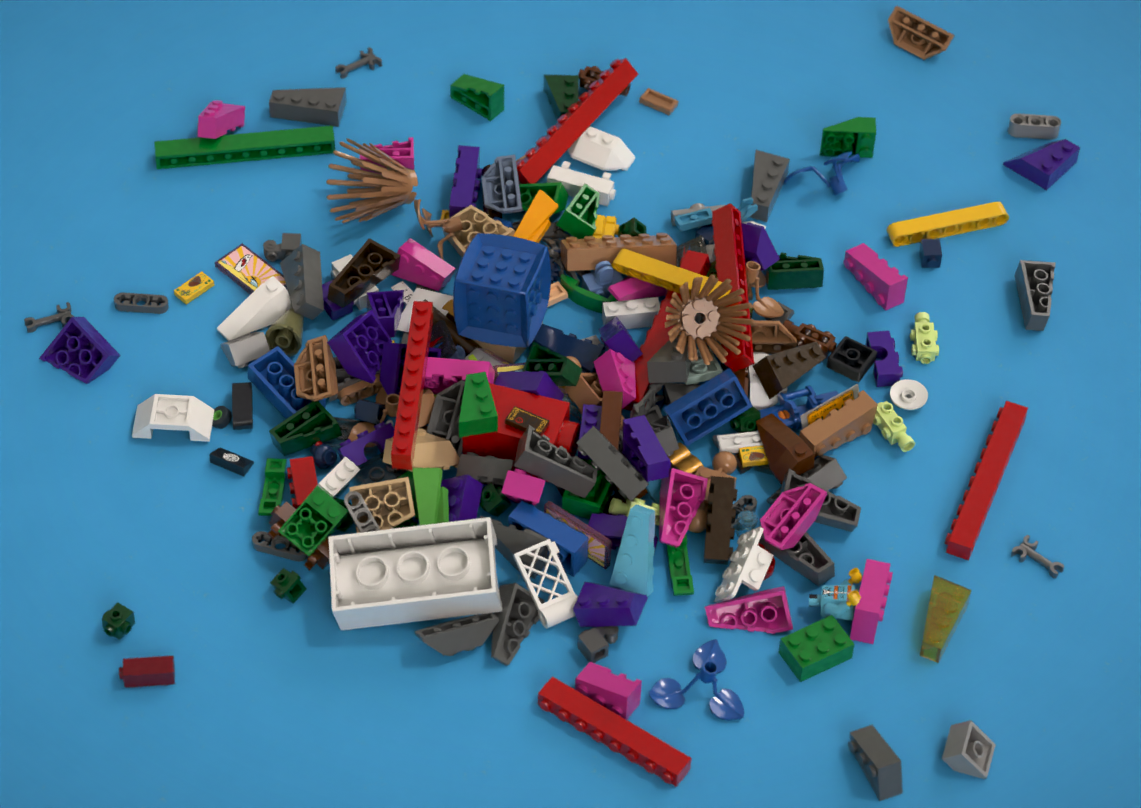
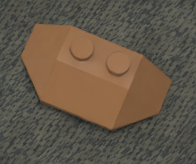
(917, 34)
(771, 337)
(316, 371)

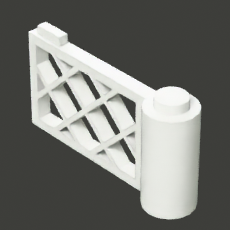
(556, 609)

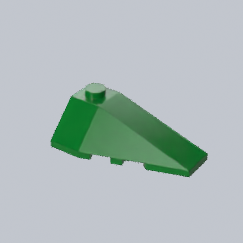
(554, 190)

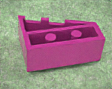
(422, 266)
(522, 486)
(609, 690)

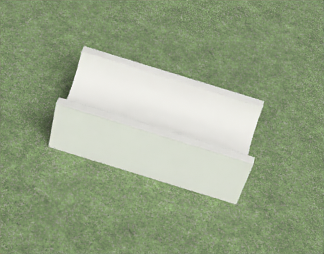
(414, 574)

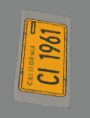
(823, 409)

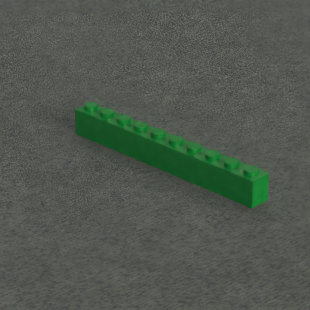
(244, 147)

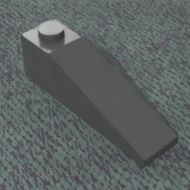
(825, 474)

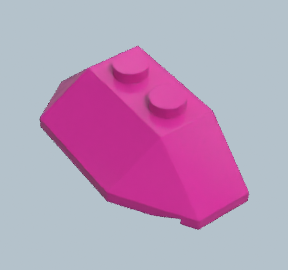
(792, 515)

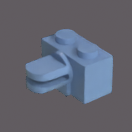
(601, 279)

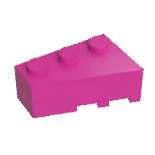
(219, 118)
(400, 152)
(617, 374)

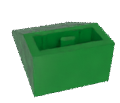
(851, 135)
(314, 521)

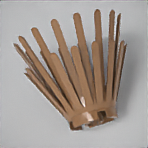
(389, 188)
(714, 319)

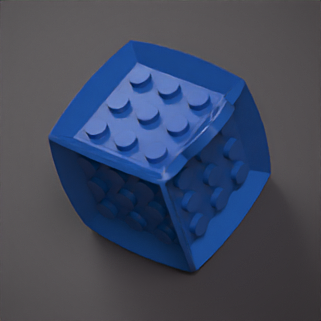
(502, 290)

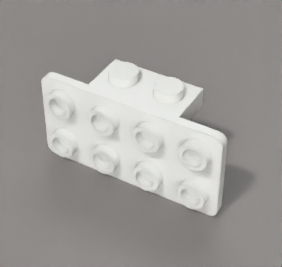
(747, 566)

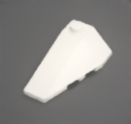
(257, 311)

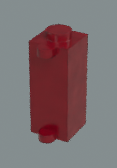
(148, 671)

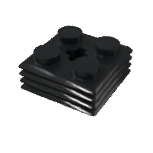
(851, 359)

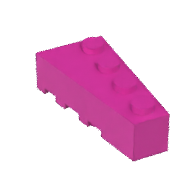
(876, 276)
(445, 372)
(872, 592)

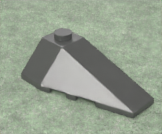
(513, 541)
(514, 621)

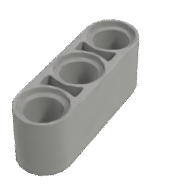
(1034, 126)
(358, 511)

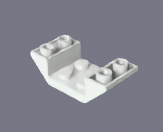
(174, 413)

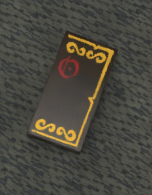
(522, 419)

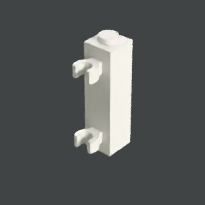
(575, 180)

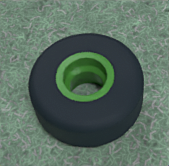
(221, 417)

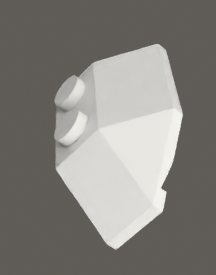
(601, 150)
(755, 389)

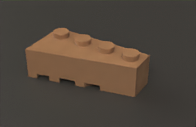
(841, 425)

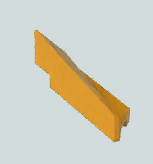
(536, 221)

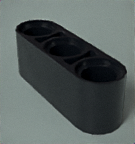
(242, 405)

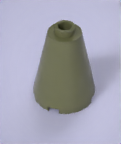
(286, 333)

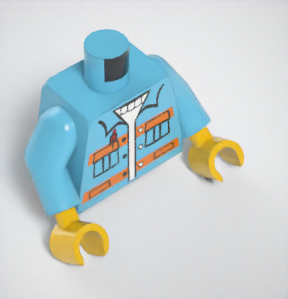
(838, 599)

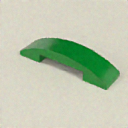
(582, 296)
(273, 486)
(680, 569)

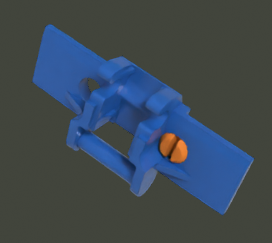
(789, 412)

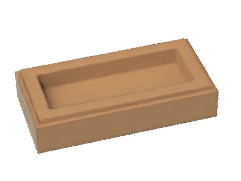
(658, 101)

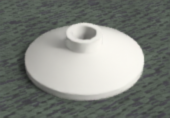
(908, 394)

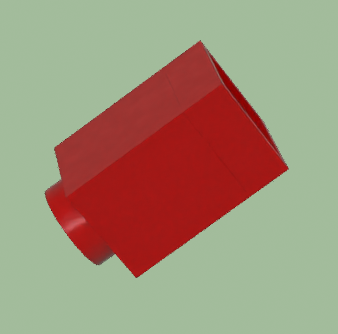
(505, 441)

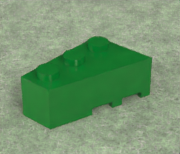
(479, 95)
(580, 214)
(478, 407)

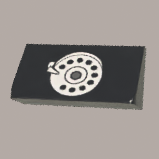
(231, 461)

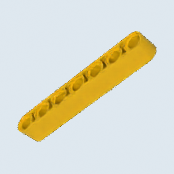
(947, 223)
(656, 271)

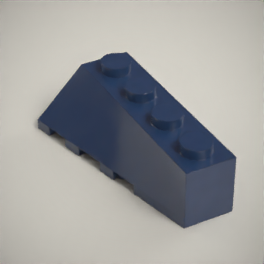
(570, 346)

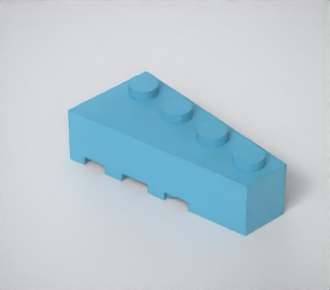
(634, 560)

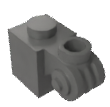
(280, 251)
(596, 641)

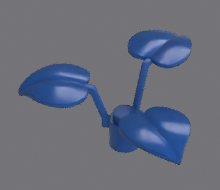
(837, 182)
(710, 662)

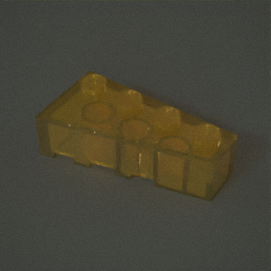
(945, 610)

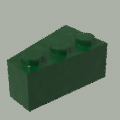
(561, 92)
(794, 273)
(558, 367)
(304, 429)

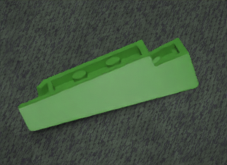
(430, 496)

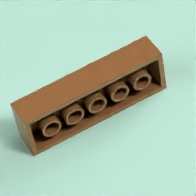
(588, 252)

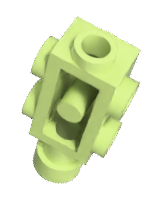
(924, 339)
(892, 426)
(618, 507)

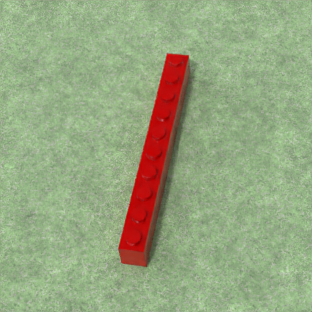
(575, 121)
(731, 265)
(658, 335)
(412, 385)
(986, 481)

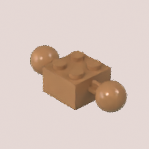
(587, 390)
(723, 465)

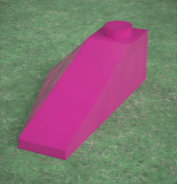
(634, 288)
(679, 503)
(758, 611)

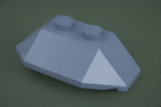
(502, 186)

